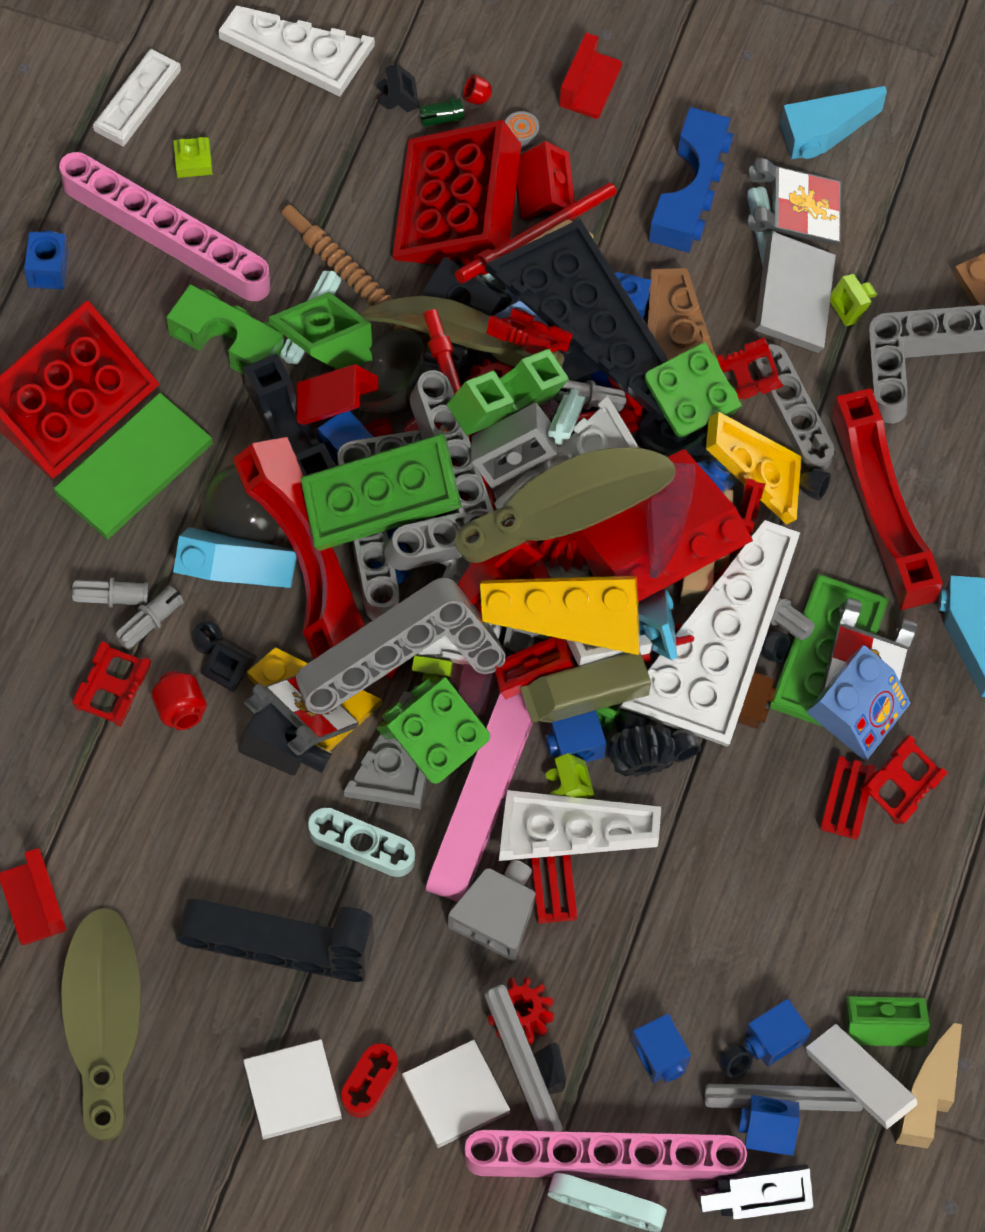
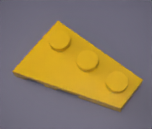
(760, 459)
(280, 665)

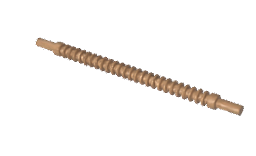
(316, 238)

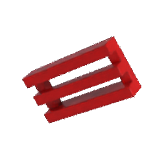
(533, 668)
(855, 768)
(557, 915)

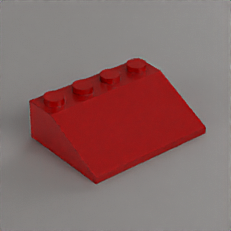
(457, 193)
(70, 389)
(621, 545)

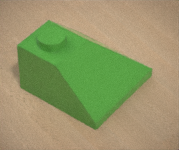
(327, 331)

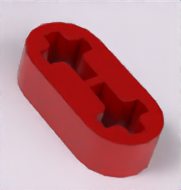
(361, 1075)

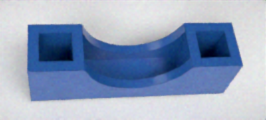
(679, 213)

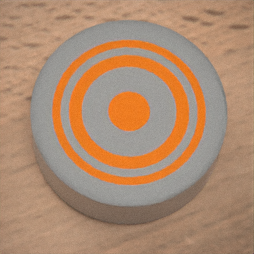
(524, 126)

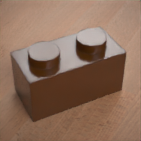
(754, 705)

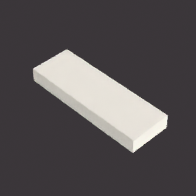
(136, 97)
(861, 1076)

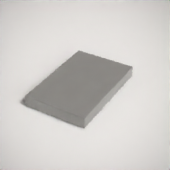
(795, 292)

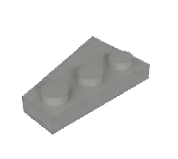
(388, 774)

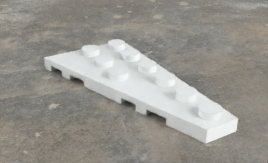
(713, 673)

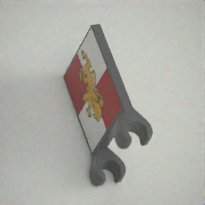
(802, 204)
(850, 639)
(311, 727)

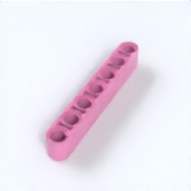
(173, 239)
(481, 799)
(587, 1166)

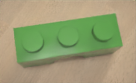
(203, 316)
(491, 399)

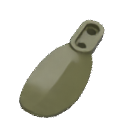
(460, 322)
(568, 499)
(102, 1014)

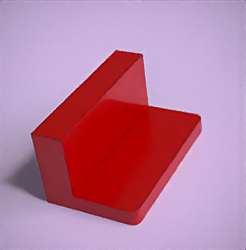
(589, 79)
(544, 180)
(333, 393)
(32, 900)

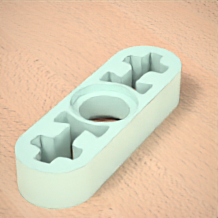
(331, 842)
(607, 1202)

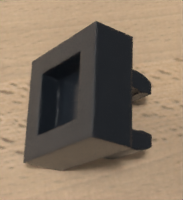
(401, 89)

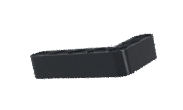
(280, 941)

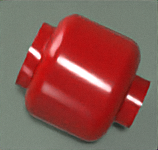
(179, 700)

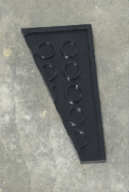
(575, 289)

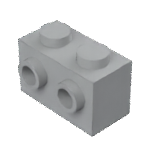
(513, 445)

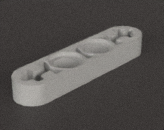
(798, 405)

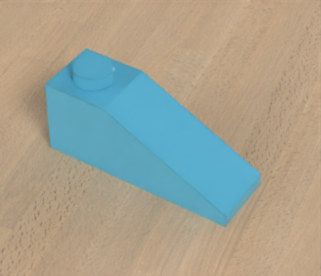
(822, 123)
(233, 559)
(965, 622)
(658, 623)

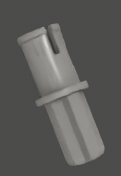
(593, 394)
(110, 592)
(148, 618)
(792, 620)

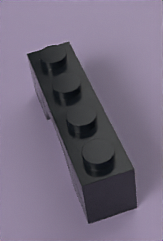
(277, 406)

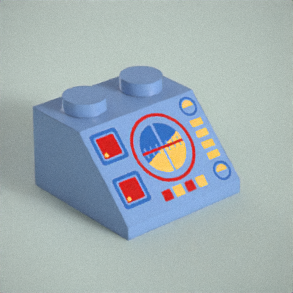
(861, 702)

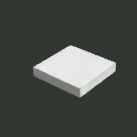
(292, 1089)
(455, 1093)

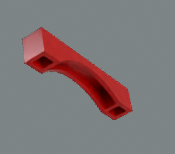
(273, 479)
(901, 547)

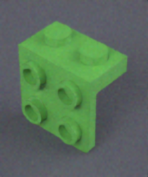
(692, 390)
(435, 728)

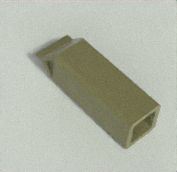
(587, 688)

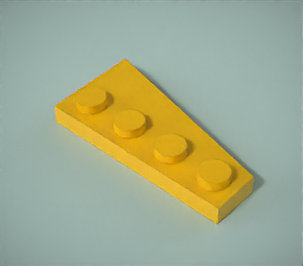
(573, 609)

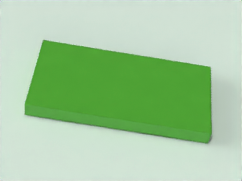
(133, 466)
(381, 492)
(808, 658)

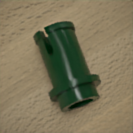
(442, 112)

